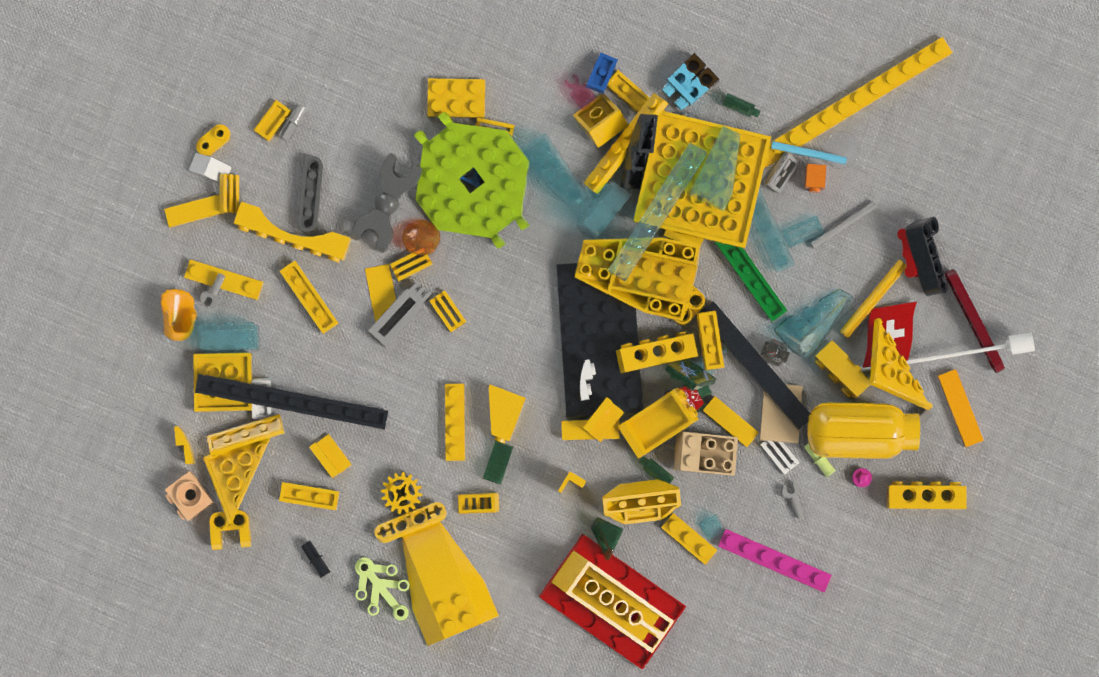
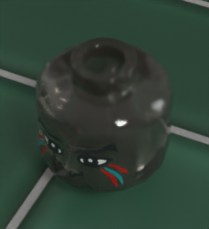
(775, 352)

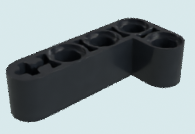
(926, 256)

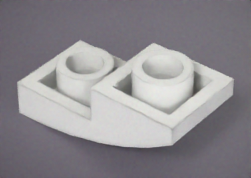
(586, 374)

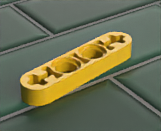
(409, 518)

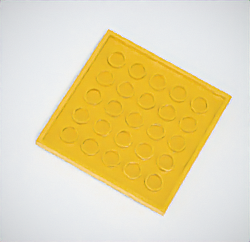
(690, 214)

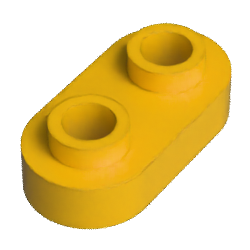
(213, 140)

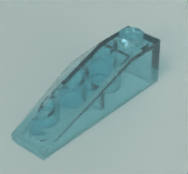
(718, 173)
(809, 329)

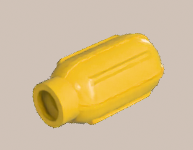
(862, 430)

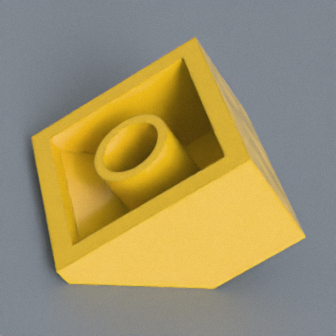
(601, 120)

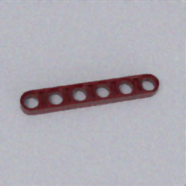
(974, 319)

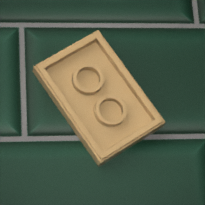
(775, 424)

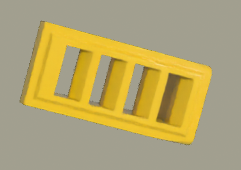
(494, 503)

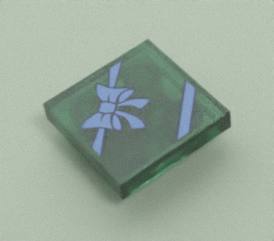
(690, 374)

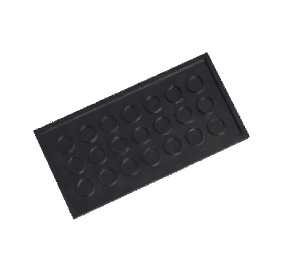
(592, 330)

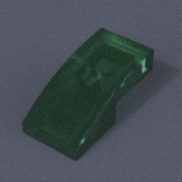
(498, 462)

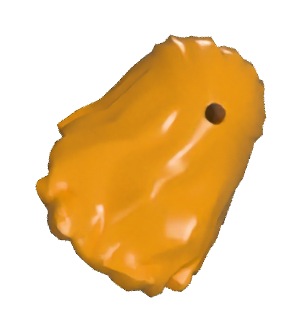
(179, 310)

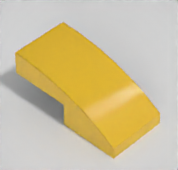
(182, 440)

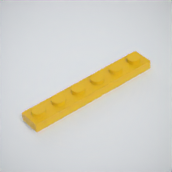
(617, 152)

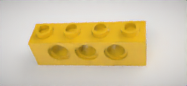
(628, 362)
(896, 501)

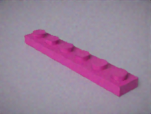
(774, 560)

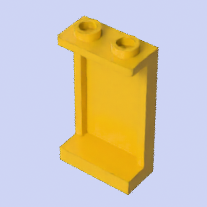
(658, 422)

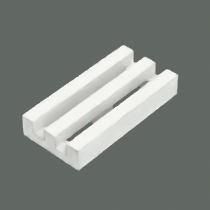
(774, 459)

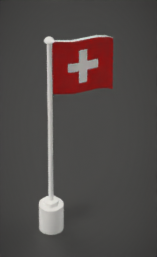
(899, 323)

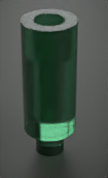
(740, 106)
(656, 470)

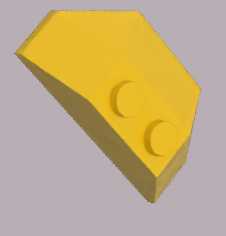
(641, 501)

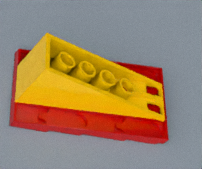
(612, 601)

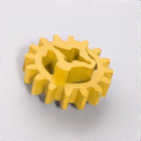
(412, 498)

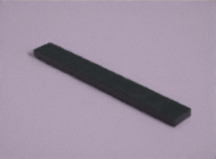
(759, 369)

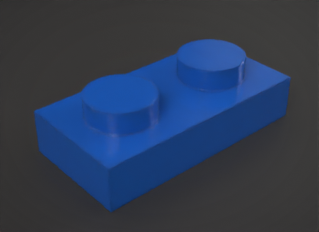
(601, 73)

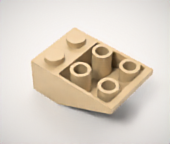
(705, 453)

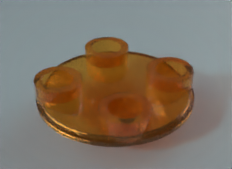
(421, 237)

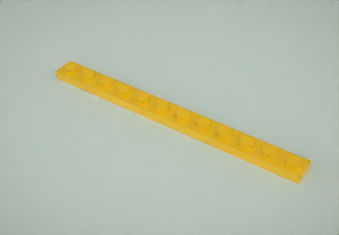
(861, 98)

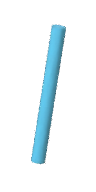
(808, 152)

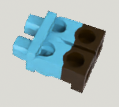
(686, 86)

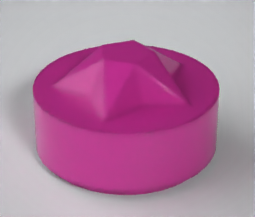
(861, 477)

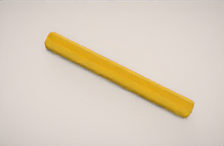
(873, 298)

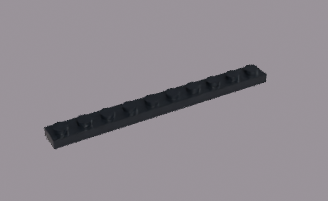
(291, 401)

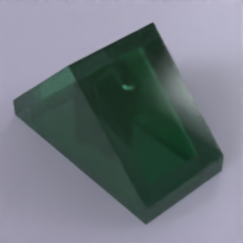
(606, 536)

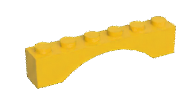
(329, 244)

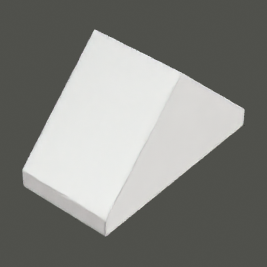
(208, 167)

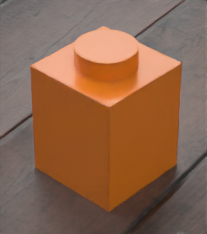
(815, 177)

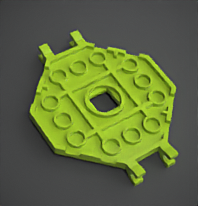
(497, 162)

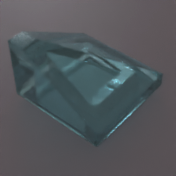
(711, 526)

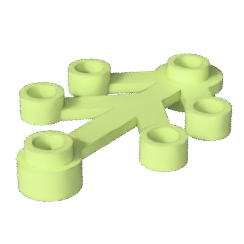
(379, 586)

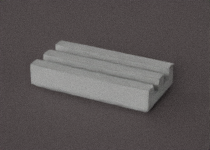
(780, 171)

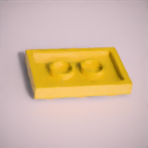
(457, 97)

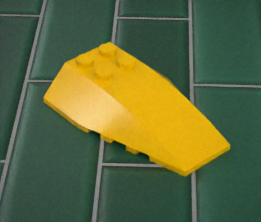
(444, 585)

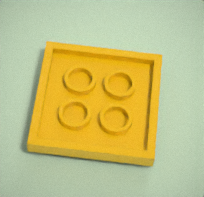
(226, 366)

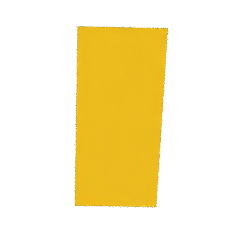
(380, 289)

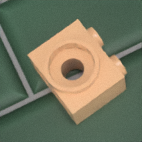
(178, 494)

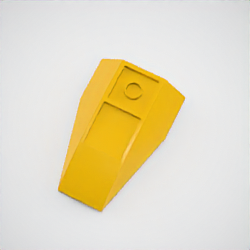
(658, 283)

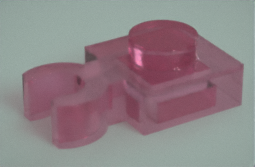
(580, 94)

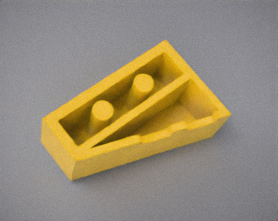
(842, 370)

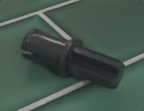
(315, 559)

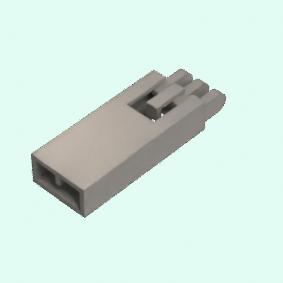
(395, 319)

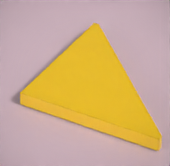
(891, 371)
(233, 472)

